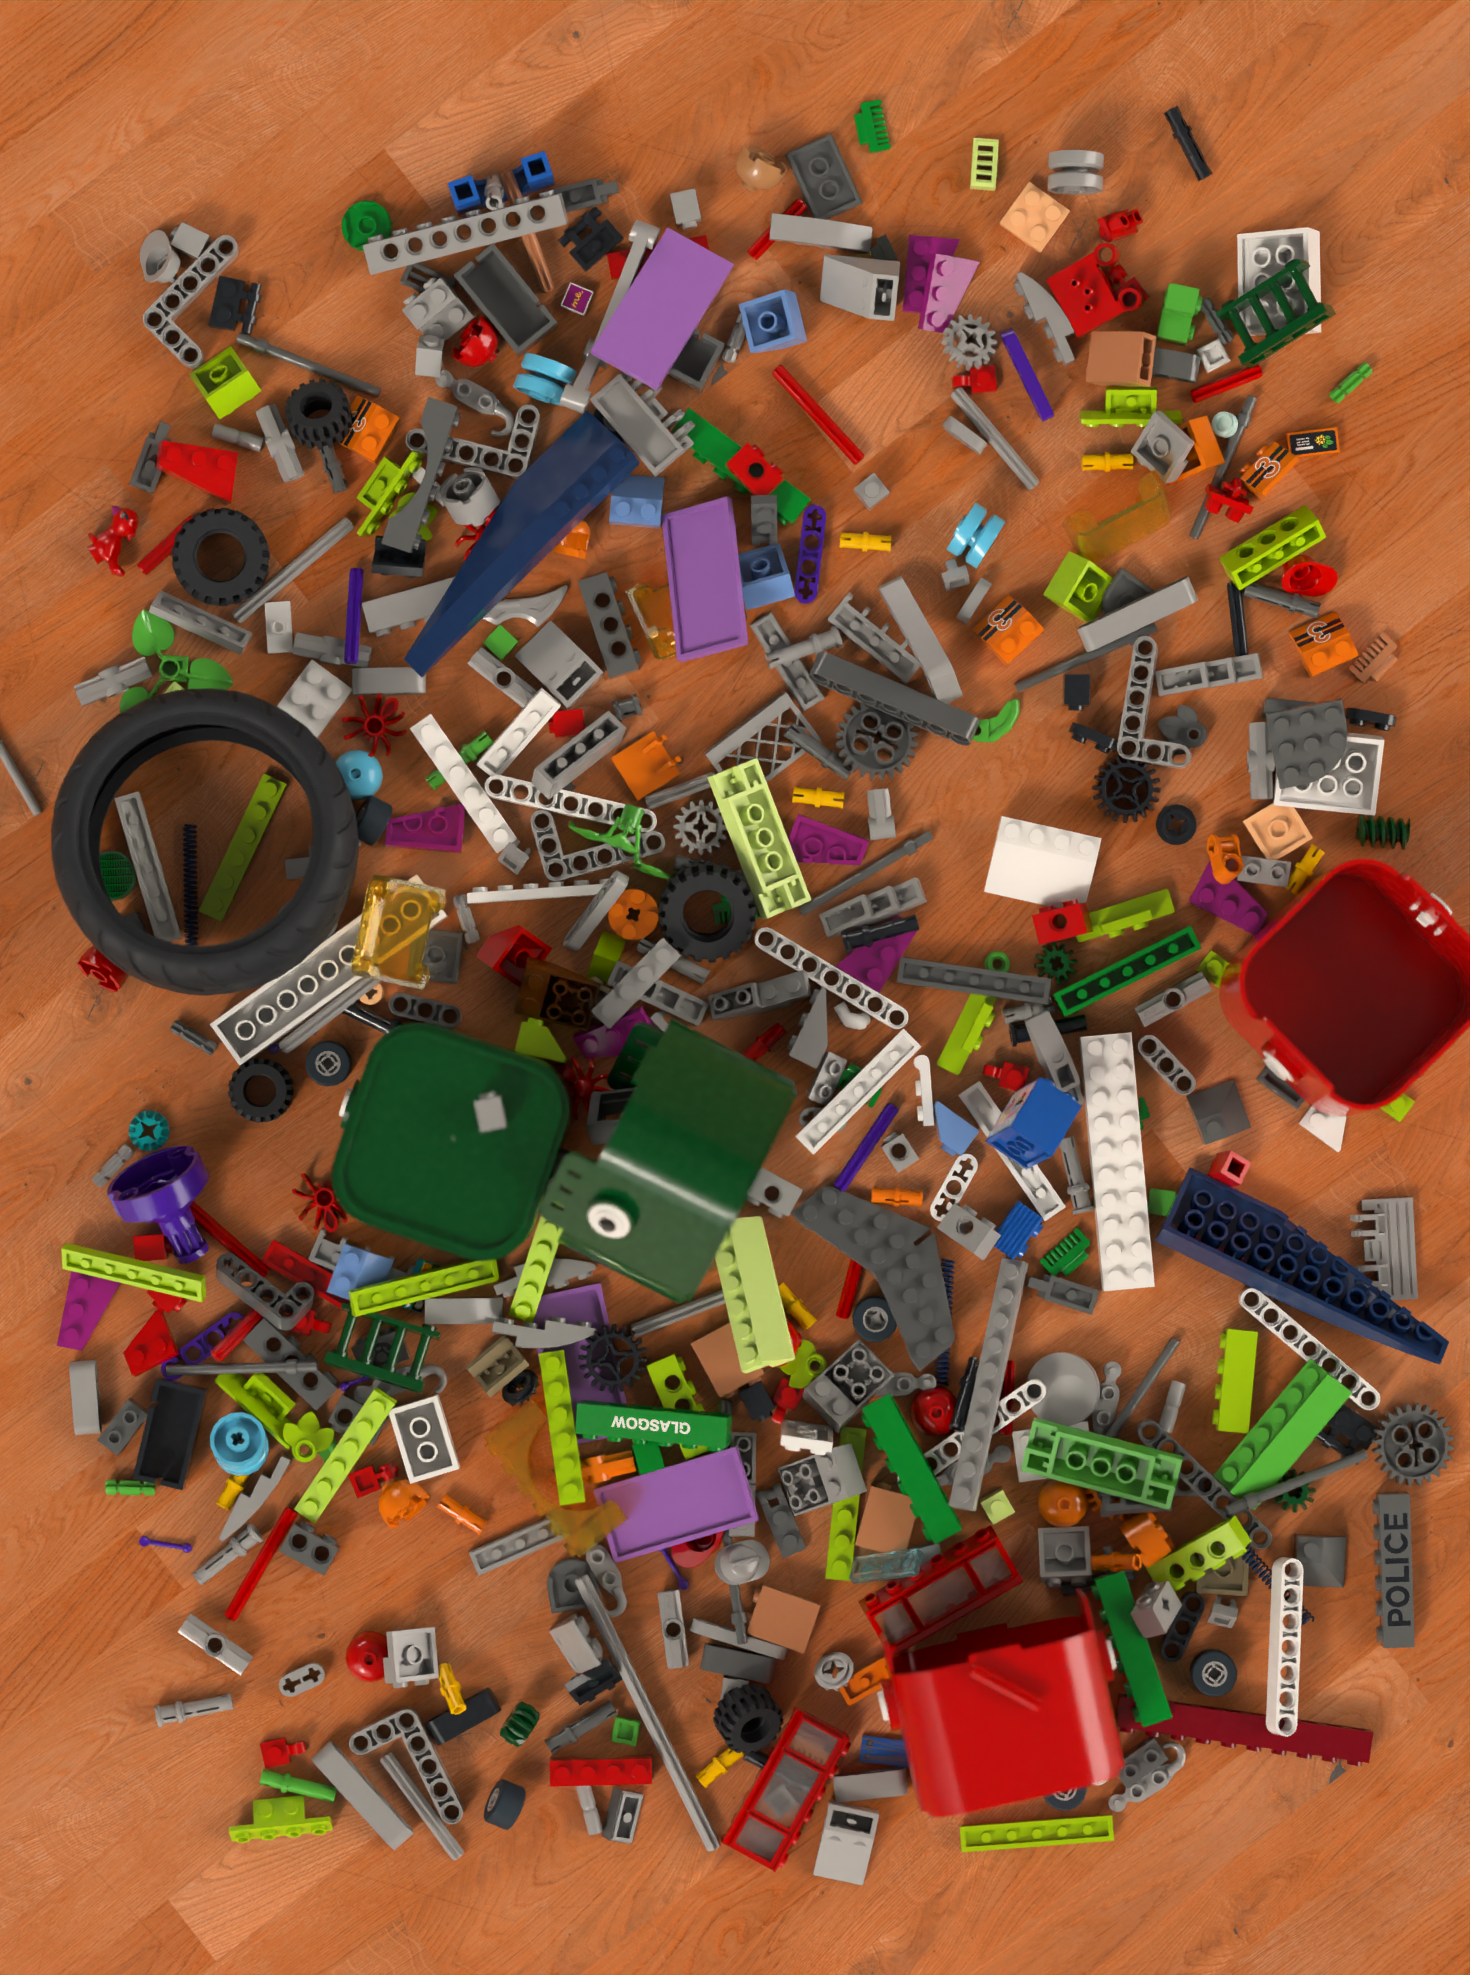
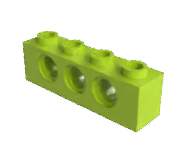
(1272, 547)
(659, 1371)
(1227, 1532)

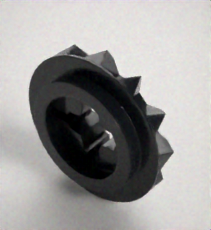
(1187, 829)
(527, 1380)

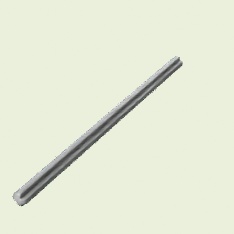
(647, 1713)

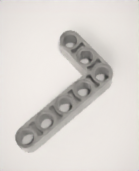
(186, 298)
(481, 451)
(921, 640)
(1141, 711)
(590, 854)
(418, 1755)

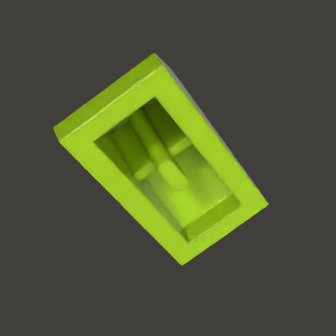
(606, 955)

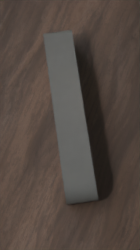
(894, 698)
(1195, 1474)

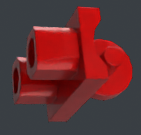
(1119, 225)
(1237, 505)

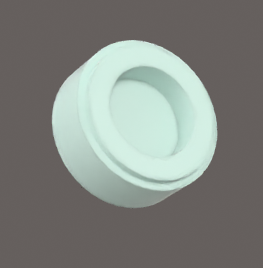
(1224, 424)

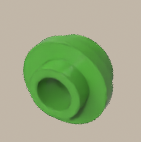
(997, 955)

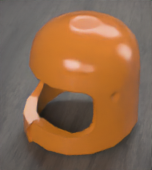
(575, 542)

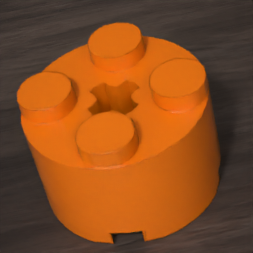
(647, 920)
(1147, 1538)

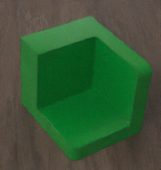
(647, 1457)

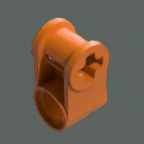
(1225, 854)

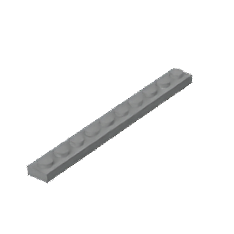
(988, 1384)

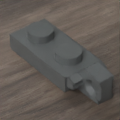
(586, 194)
(145, 472)
(1065, 1292)

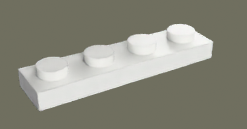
(518, 733)

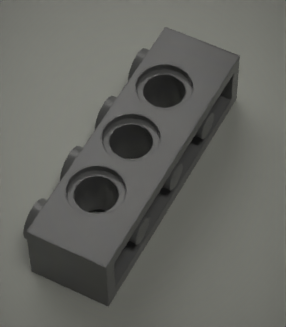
(590, 590)
(258, 1342)

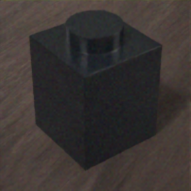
(1076, 691)
(757, 1401)

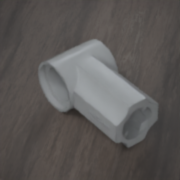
(881, 821)

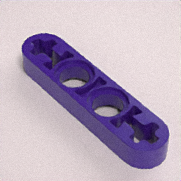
(1026, 374)
(810, 554)
(201, 1343)

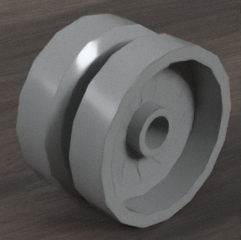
(1075, 172)

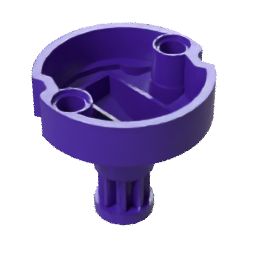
(161, 1192)

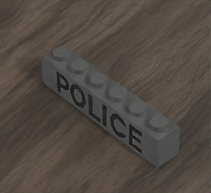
(1395, 1570)

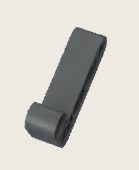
(262, 1288)

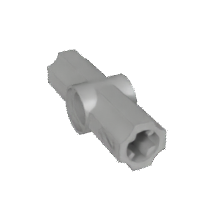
(280, 443)
(328, 650)
(491, 668)
(113, 681)
(1260, 761)
(1157, 1006)
(201, 1633)
(675, 1645)

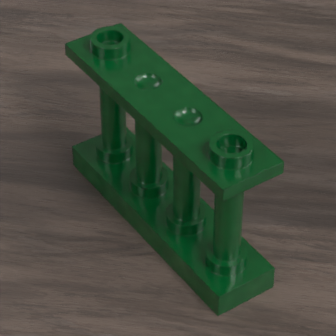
(1295, 325)
(387, 1373)

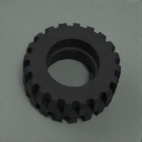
(195, 532)
(713, 944)

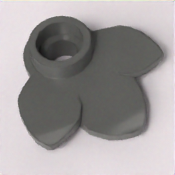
(1179, 728)

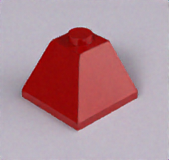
(509, 951)

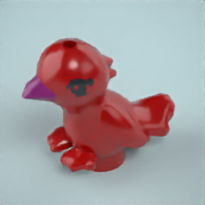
(109, 542)

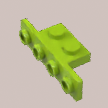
(1127, 406)
(383, 487)
(1129, 913)
(967, 1032)
(260, 1399)
(280, 1818)

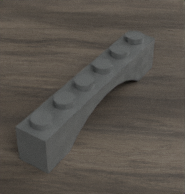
(404, 527)

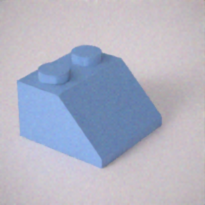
(773, 322)
(637, 502)
(764, 576)
(953, 1130)
(358, 1269)

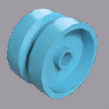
(546, 377)
(974, 534)
(244, 1457)

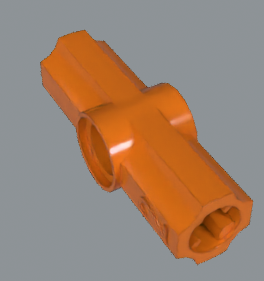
(603, 1467)

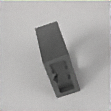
(606, 1104)

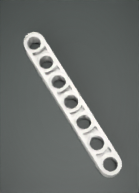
(557, 806)
(844, 979)
(1300, 1338)
(1005, 1415)
(1291, 1657)

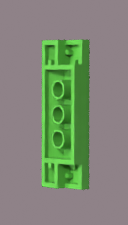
(1283, 1432)
(1101, 1463)

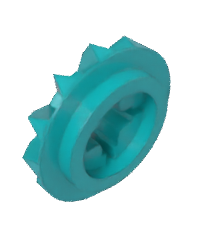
(160, 1132)

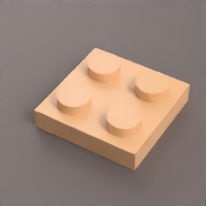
(1034, 217)
(1277, 830)

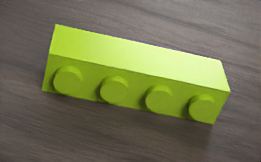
(1236, 1380)

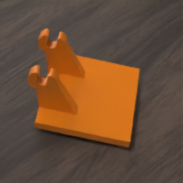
(646, 765)

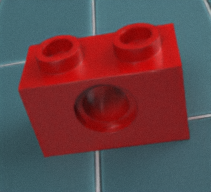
(752, 455)
(1077, 922)

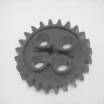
(868, 760)
(1391, 1449)

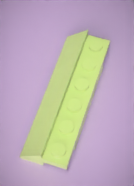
(759, 838)
(753, 1296)

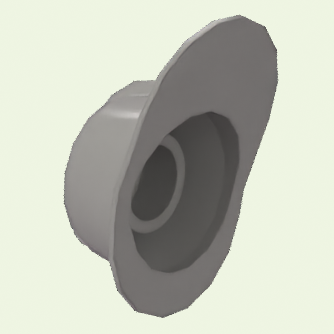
(158, 258)
(742, 1562)

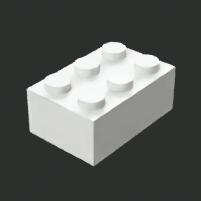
(424, 1438)

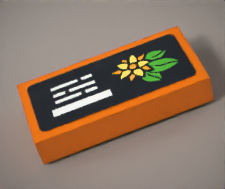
(1313, 442)

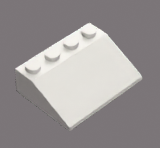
(1265, 255)
(1347, 787)
(1041, 863)

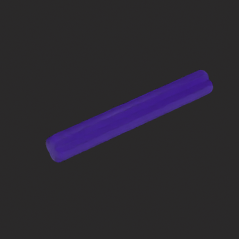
(353, 615)
(866, 1147)

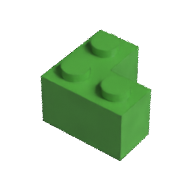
(1176, 314)

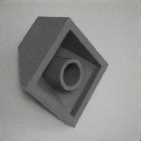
(1218, 1112)
(1321, 1559)

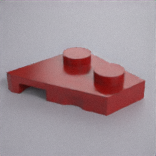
(151, 1345)

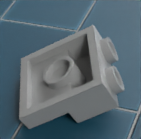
(437, 310)
(1163, 447)
(1064, 1555)
(411, 1657)

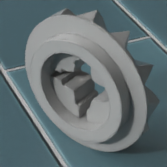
(825, 1667)

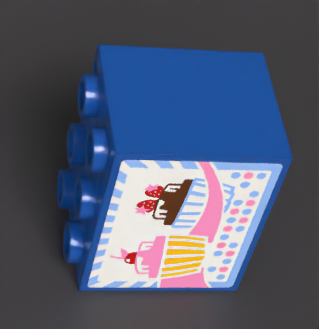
(1034, 1123)

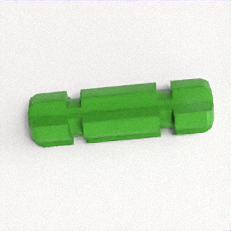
(1350, 382)
(129, 1487)

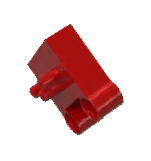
(1087, 294)

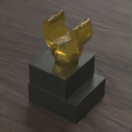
(882, 251)

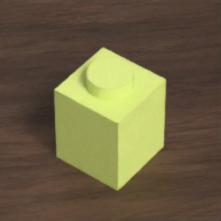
(997, 1506)

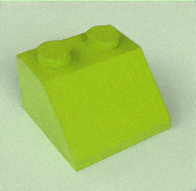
(225, 382)
(1078, 587)
(539, 1041)

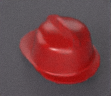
(1308, 577)
(696, 1551)

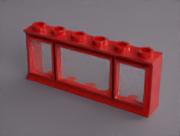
(942, 1592)
(786, 1789)

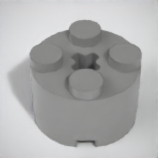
(469, 497)

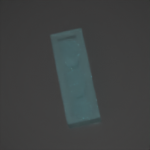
(886, 1566)

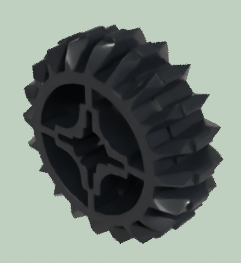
(1133, 799)
(634, 1352)

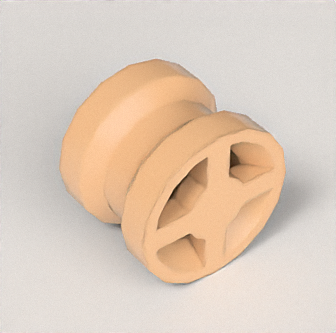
(373, 996)

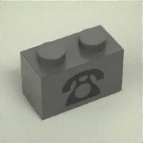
(381, 1348)

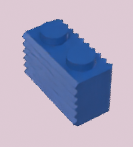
(1017, 1229)

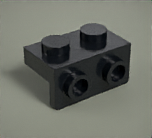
(398, 562)

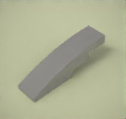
(821, 233)
(1209, 674)
(872, 908)
(666, 997)
(249, 1504)

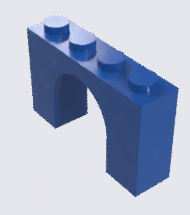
(531, 176)

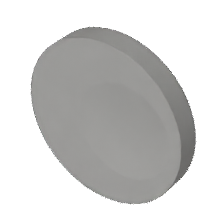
(1070, 1385)

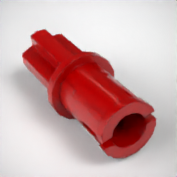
(765, 1042)

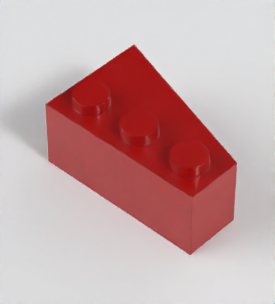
(199, 466)

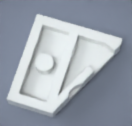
(1324, 1127)

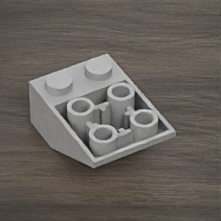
(861, 285)
(559, 664)
(813, 1036)
(847, 1385)
(822, 1479)
(576, 1643)
(846, 1842)

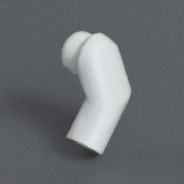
(852, 1020)

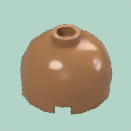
(758, 168)

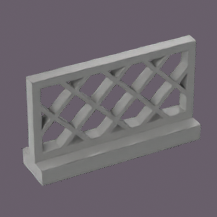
(754, 724)

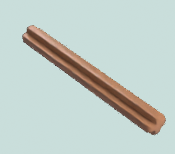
(530, 240)

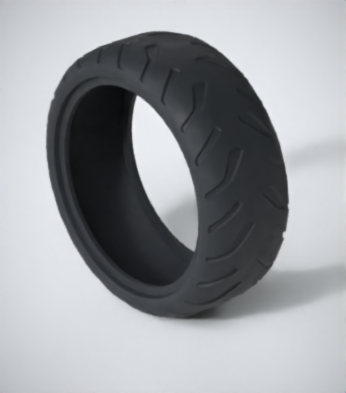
(130, 742)

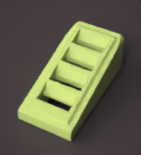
(979, 184)

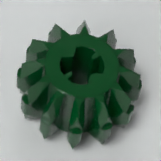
(1063, 960)
(1300, 1498)
(519, 1724)

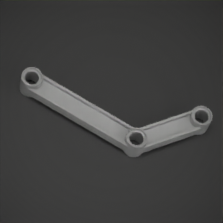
(577, 395)

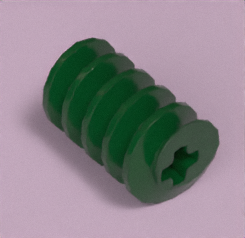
(1382, 831)

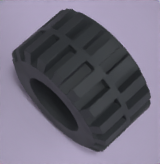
(313, 398)
(238, 1086)
(748, 1718)

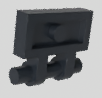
(596, 244)
(227, 305)
(1353, 1427)
(594, 1681)

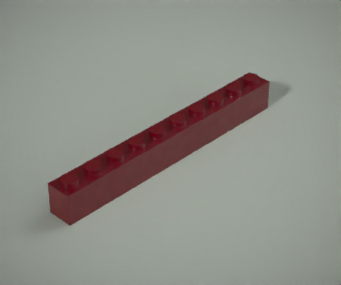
(1250, 1729)

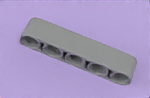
(1137, 614)
(362, 1795)

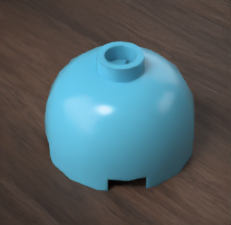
(365, 766)

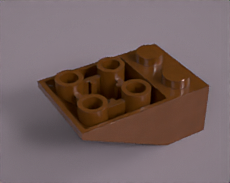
(556, 995)

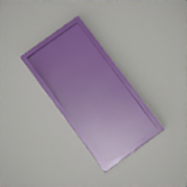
(662, 309)
(704, 579)
(589, 1306)
(679, 1504)

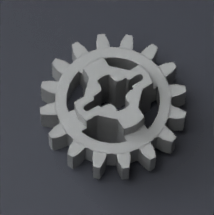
(964, 331)
(688, 827)

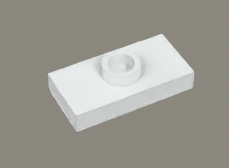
(279, 627)

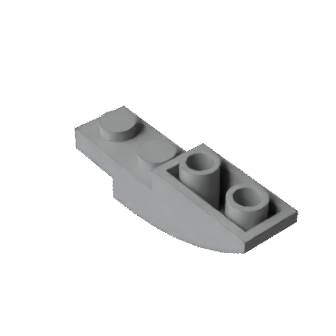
(1043, 307)
(759, 997)
(1053, 1054)
(560, 1272)
(555, 1332)
(747, 1447)

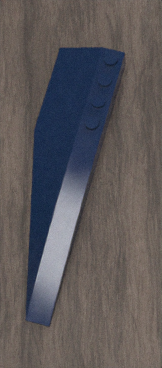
(526, 527)
(1282, 1261)

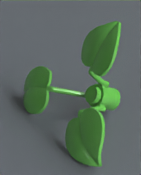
(156, 634)
(628, 823)

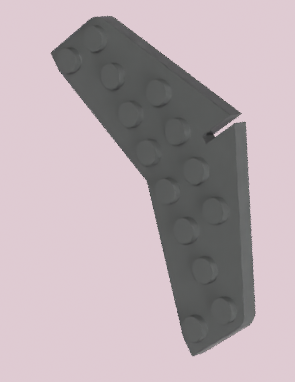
(886, 1248)

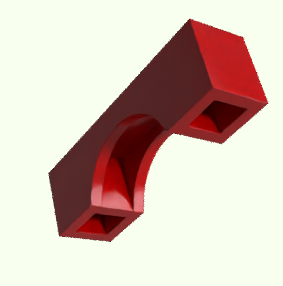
(600, 1771)

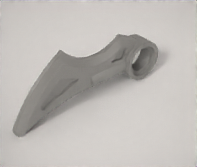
(535, 608)

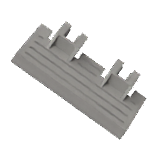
(640, 423)
(1392, 1245)

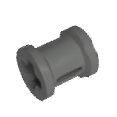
(627, 707)

